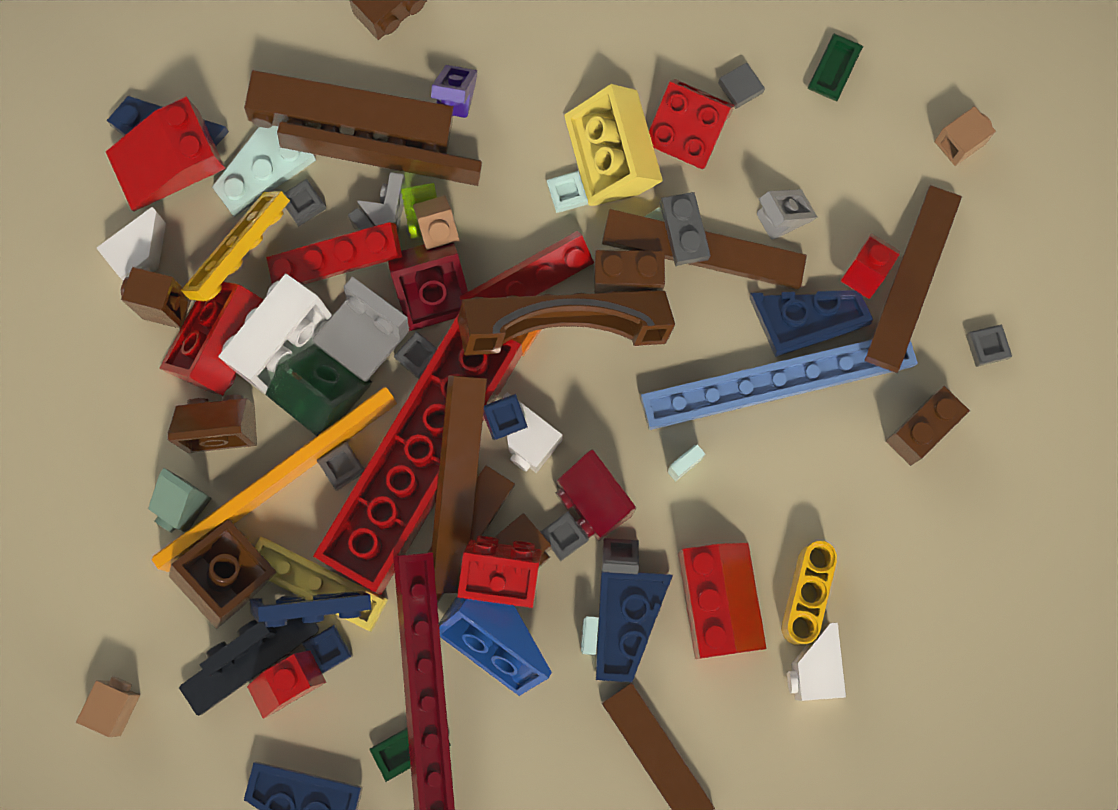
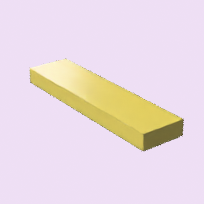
(310, 579)

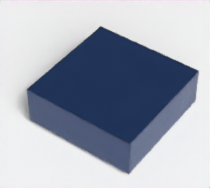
(504, 417)
(328, 649)

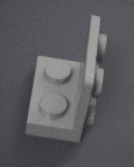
(362, 331)

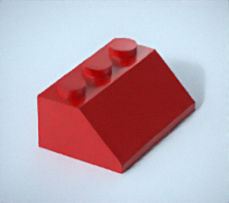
(203, 335)
(721, 599)

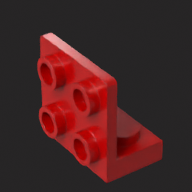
(689, 123)
(499, 572)

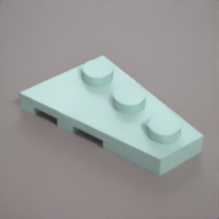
(258, 169)

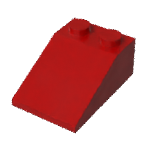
(164, 154)

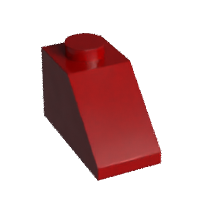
(871, 266)
(285, 683)

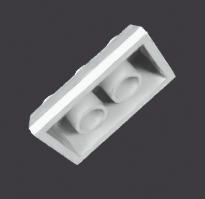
(275, 332)

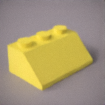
(613, 145)

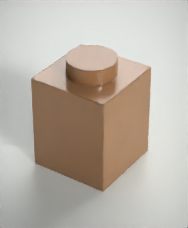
(965, 135)
(436, 222)
(108, 707)

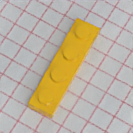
(228, 255)

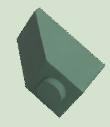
(176, 502)

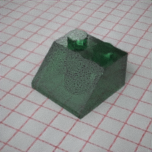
(315, 389)

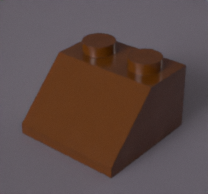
(214, 425)
(221, 573)

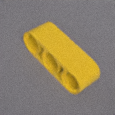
(821, 580)

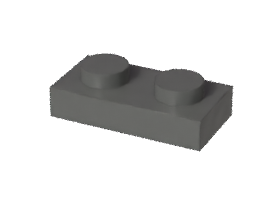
(684, 228)

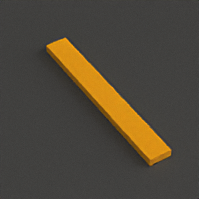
(279, 476)

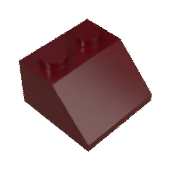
(428, 284)
(594, 496)

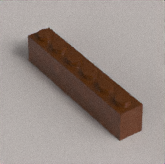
(348, 111)

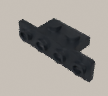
(242, 660)

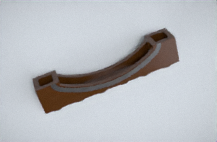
(491, 322)

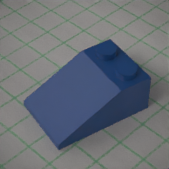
(496, 642)

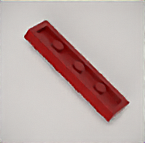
(337, 255)
(538, 271)

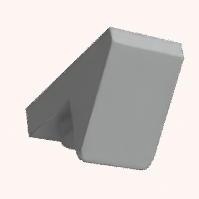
(390, 203)
(784, 212)

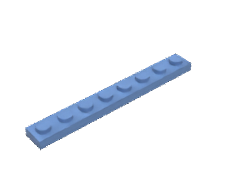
(763, 384)

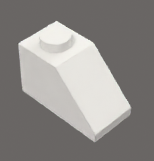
(136, 245)
(533, 444)
(819, 668)

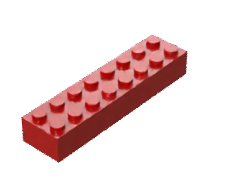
(404, 472)

